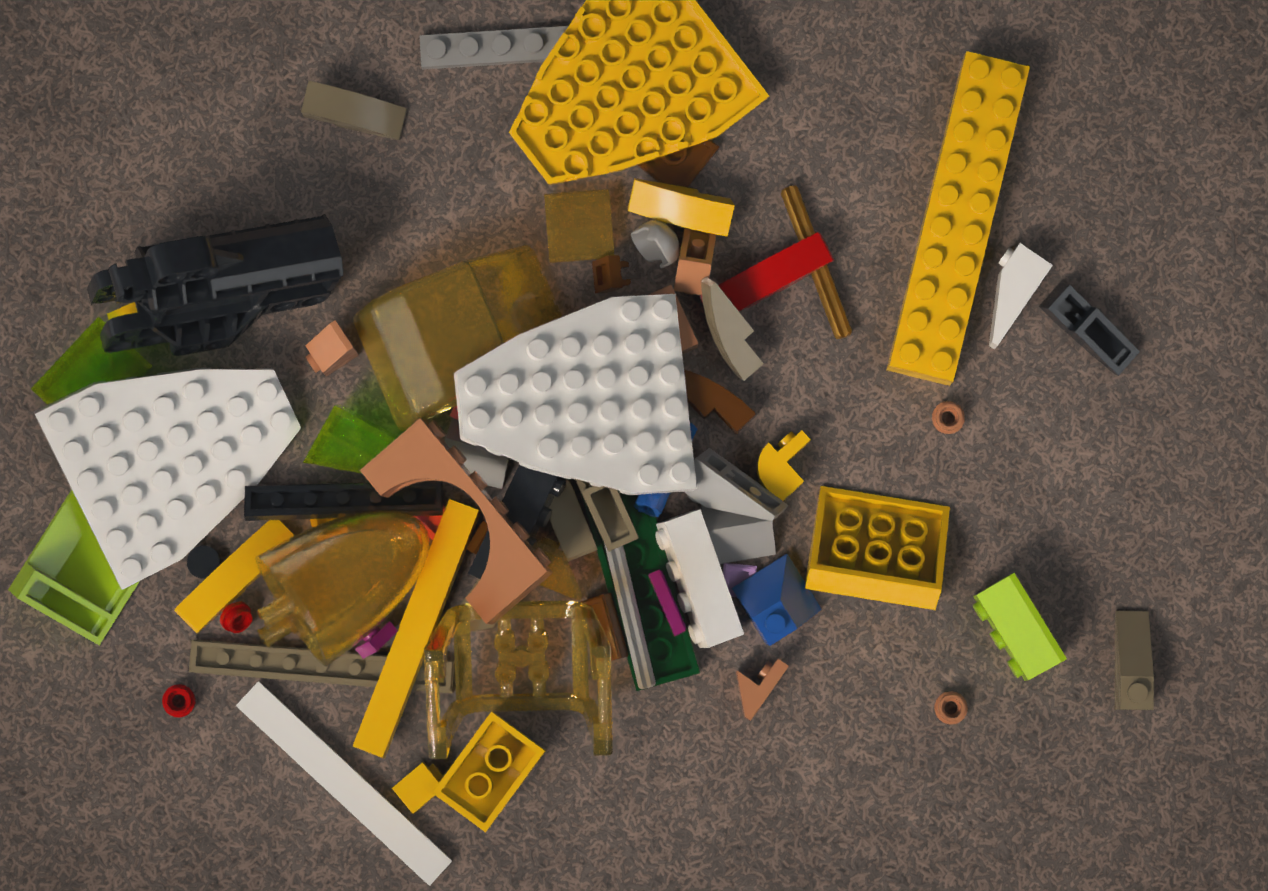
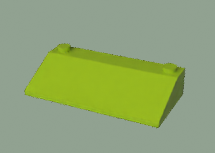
(71, 576)

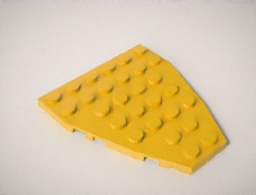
(631, 89)

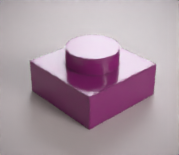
(376, 639)

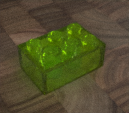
(88, 363)

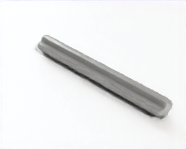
(631, 618)

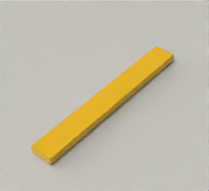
(416, 629)

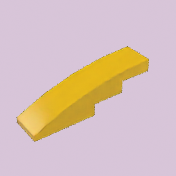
(230, 577)

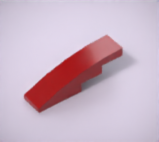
(777, 272)

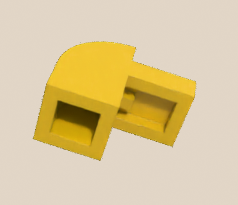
(773, 469)

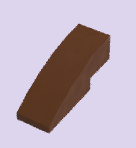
(709, 396)

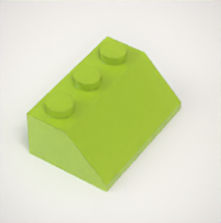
(1018, 628)

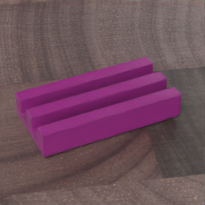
(667, 602)

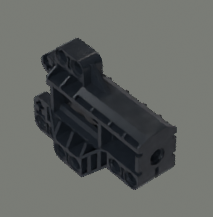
(215, 286)

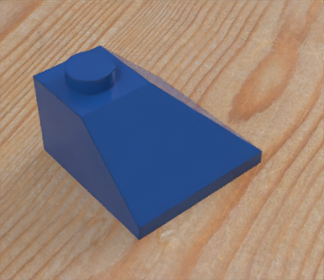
(776, 600)

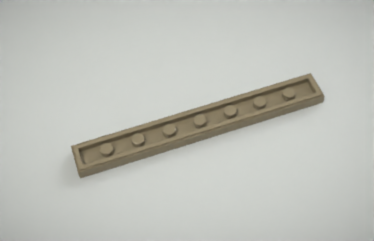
(296, 665)

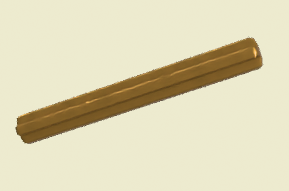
(822, 277)

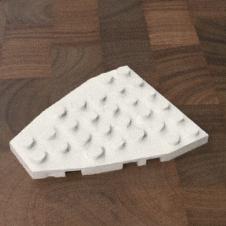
(588, 398)
(166, 456)

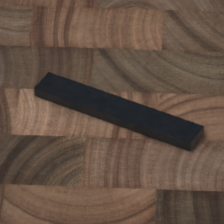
(338, 500)

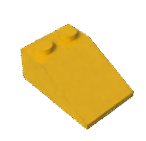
(489, 771)

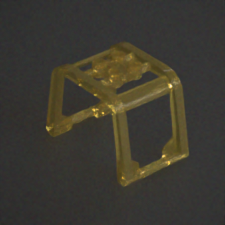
(584, 629)

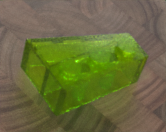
(348, 441)

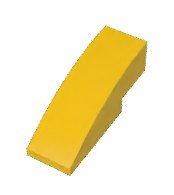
(681, 206)

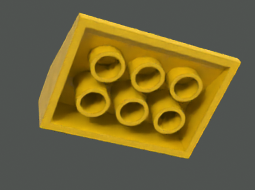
(878, 548)

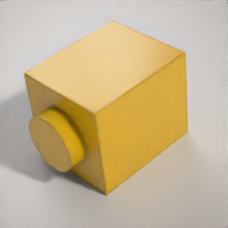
(418, 785)

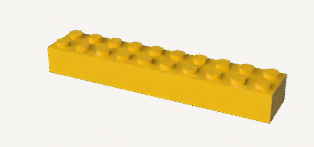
(958, 218)

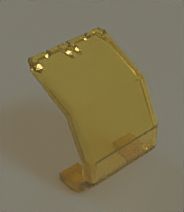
(446, 322)

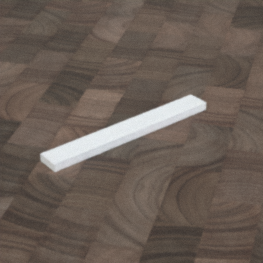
(344, 783)

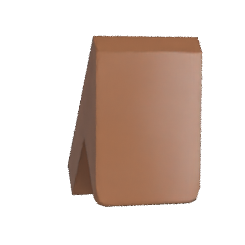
(754, 695)

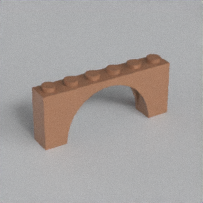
(512, 563)

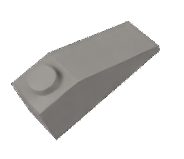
(731, 490)

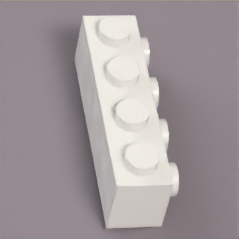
(699, 579)

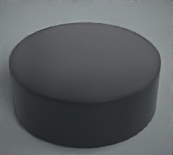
(203, 561)

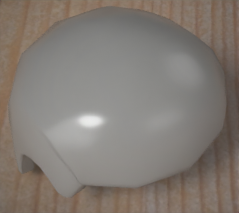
(656, 242)

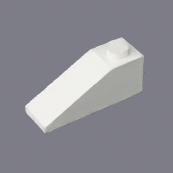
(1015, 285)

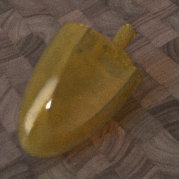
(341, 579)

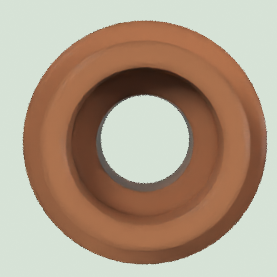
(955, 410)
(960, 702)

